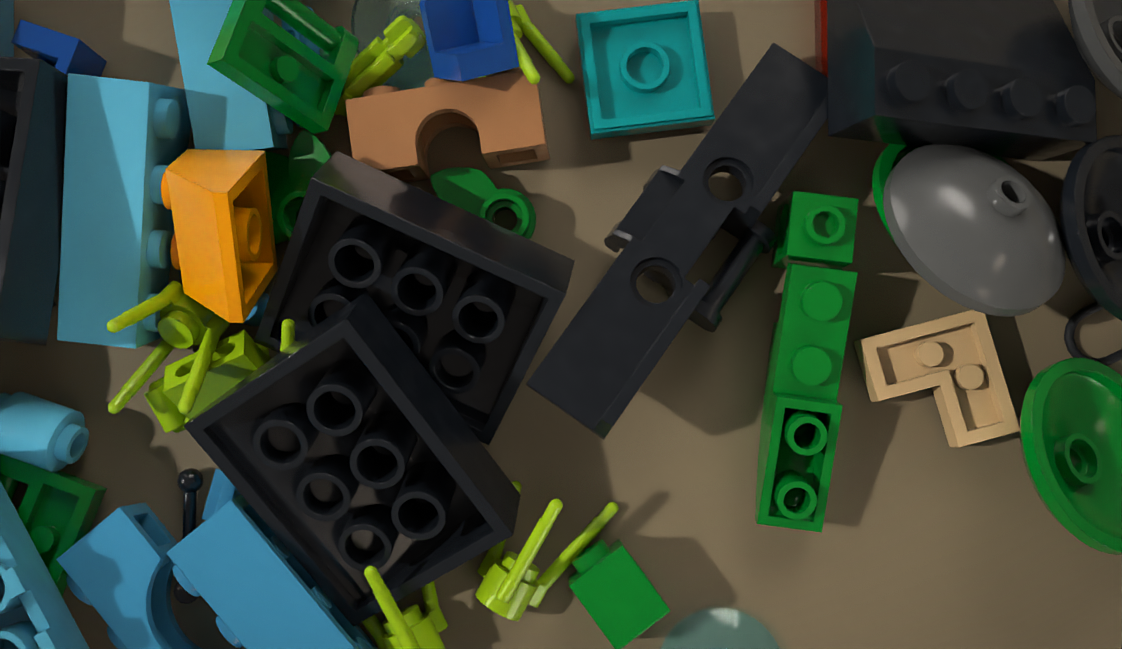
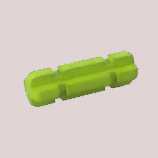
(382, 59)

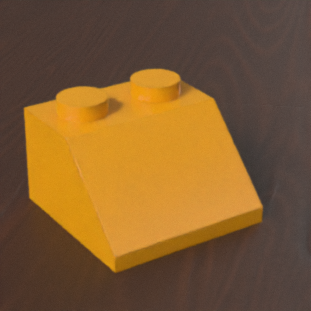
(221, 228)

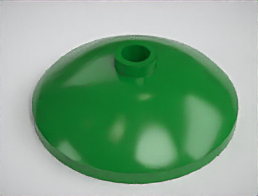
(1075, 448)

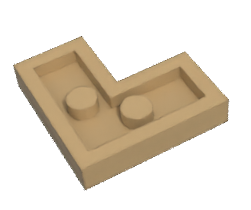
(955, 360)

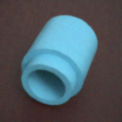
(41, 431)

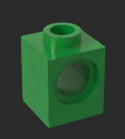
(815, 230)
(616, 592)

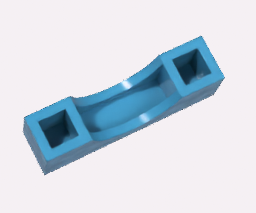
(128, 578)

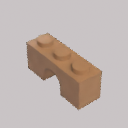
(396, 127)

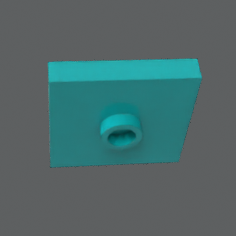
(644, 69)

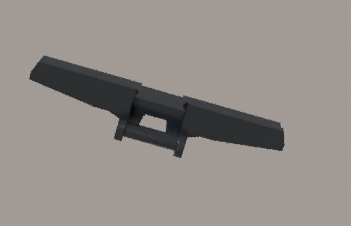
(619, 333)

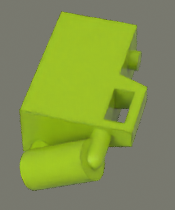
(231, 363)

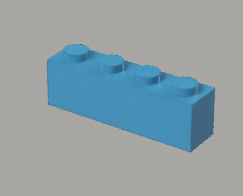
(258, 586)

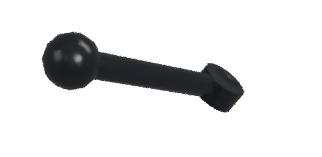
(189, 482)

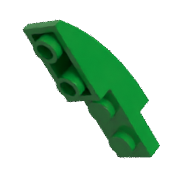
(801, 397)

